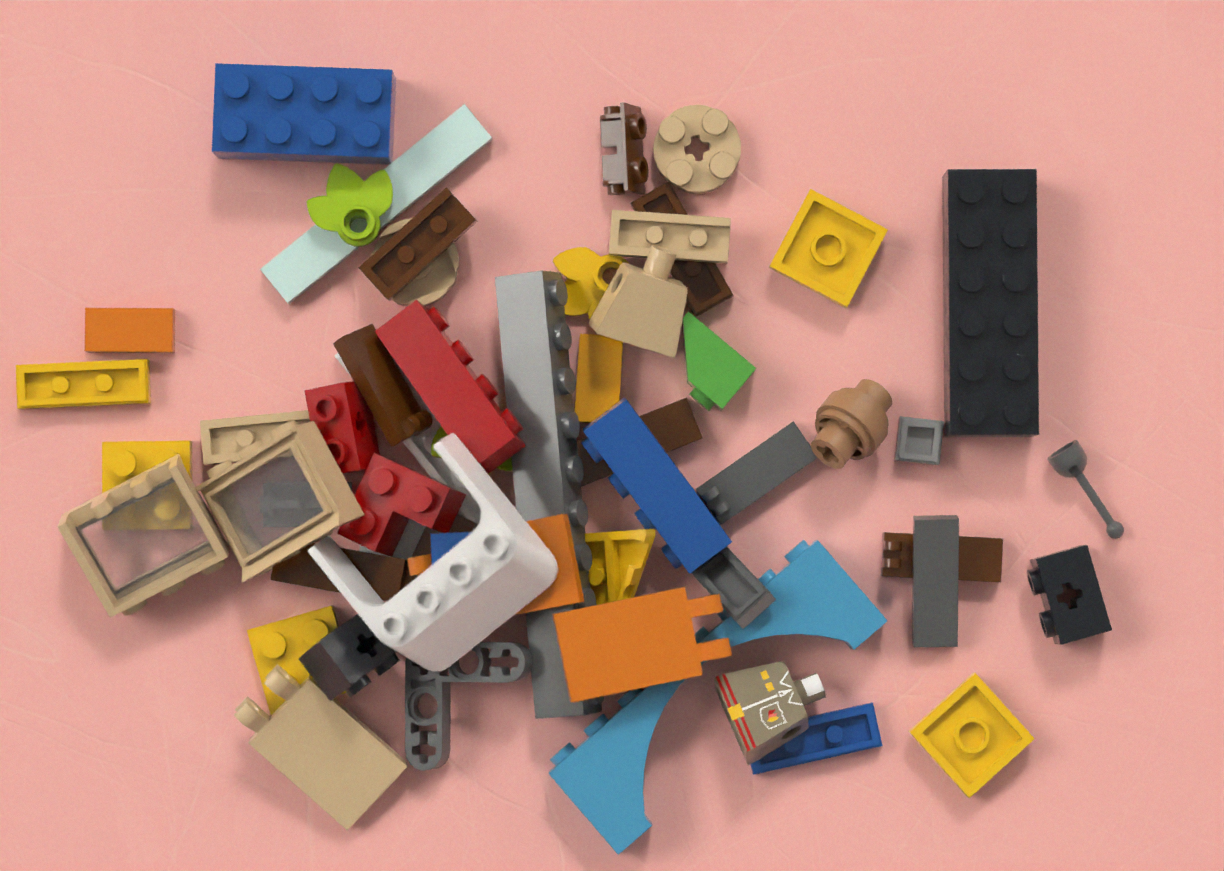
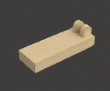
(685, 235)
(227, 436)

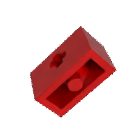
(344, 424)

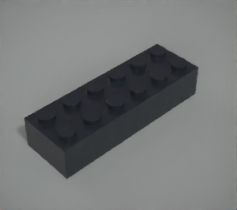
(990, 303)

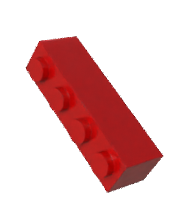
(449, 385)

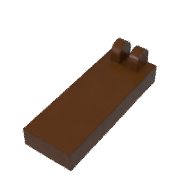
(417, 244)
(382, 385)
(978, 557)

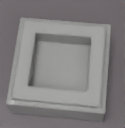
(919, 440)

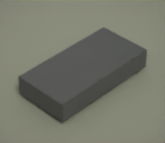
(738, 588)

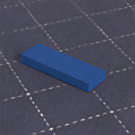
(827, 737)

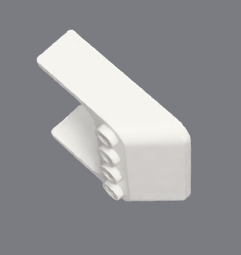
(465, 590)

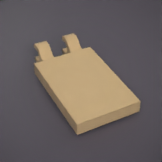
(321, 747)

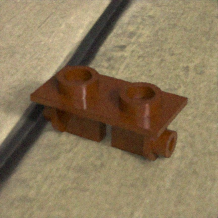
(625, 129)

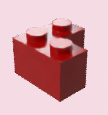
(391, 497)

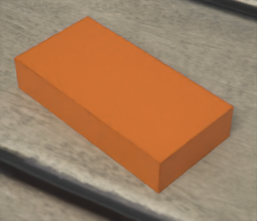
(129, 330)

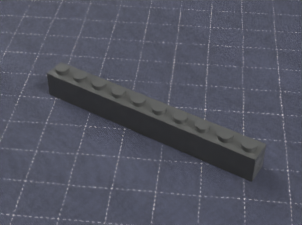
(548, 467)

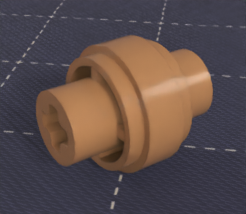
(851, 423)

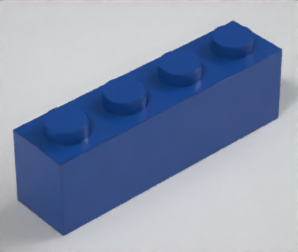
(656, 485)

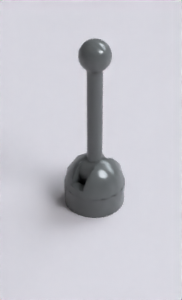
(1071, 462)

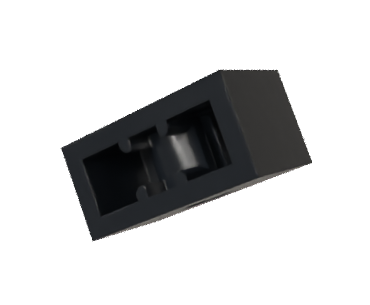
(1087, 610)
(346, 657)

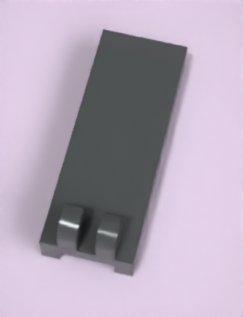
(756, 473)

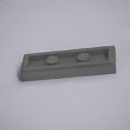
(935, 581)

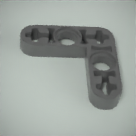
(438, 684)

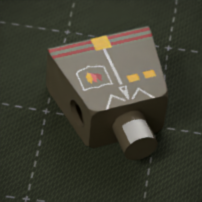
(766, 706)

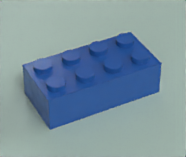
(303, 113)

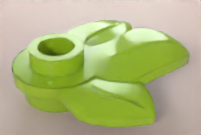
(352, 199)

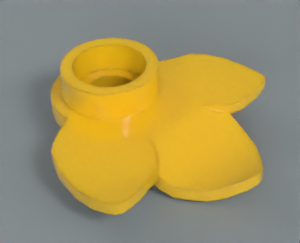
(584, 278)

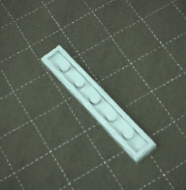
(411, 178)

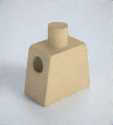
(643, 305)

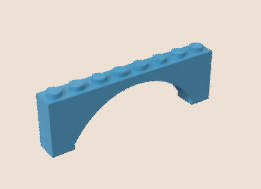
(608, 767)

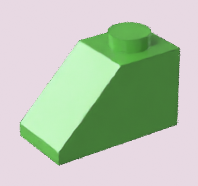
(712, 365)

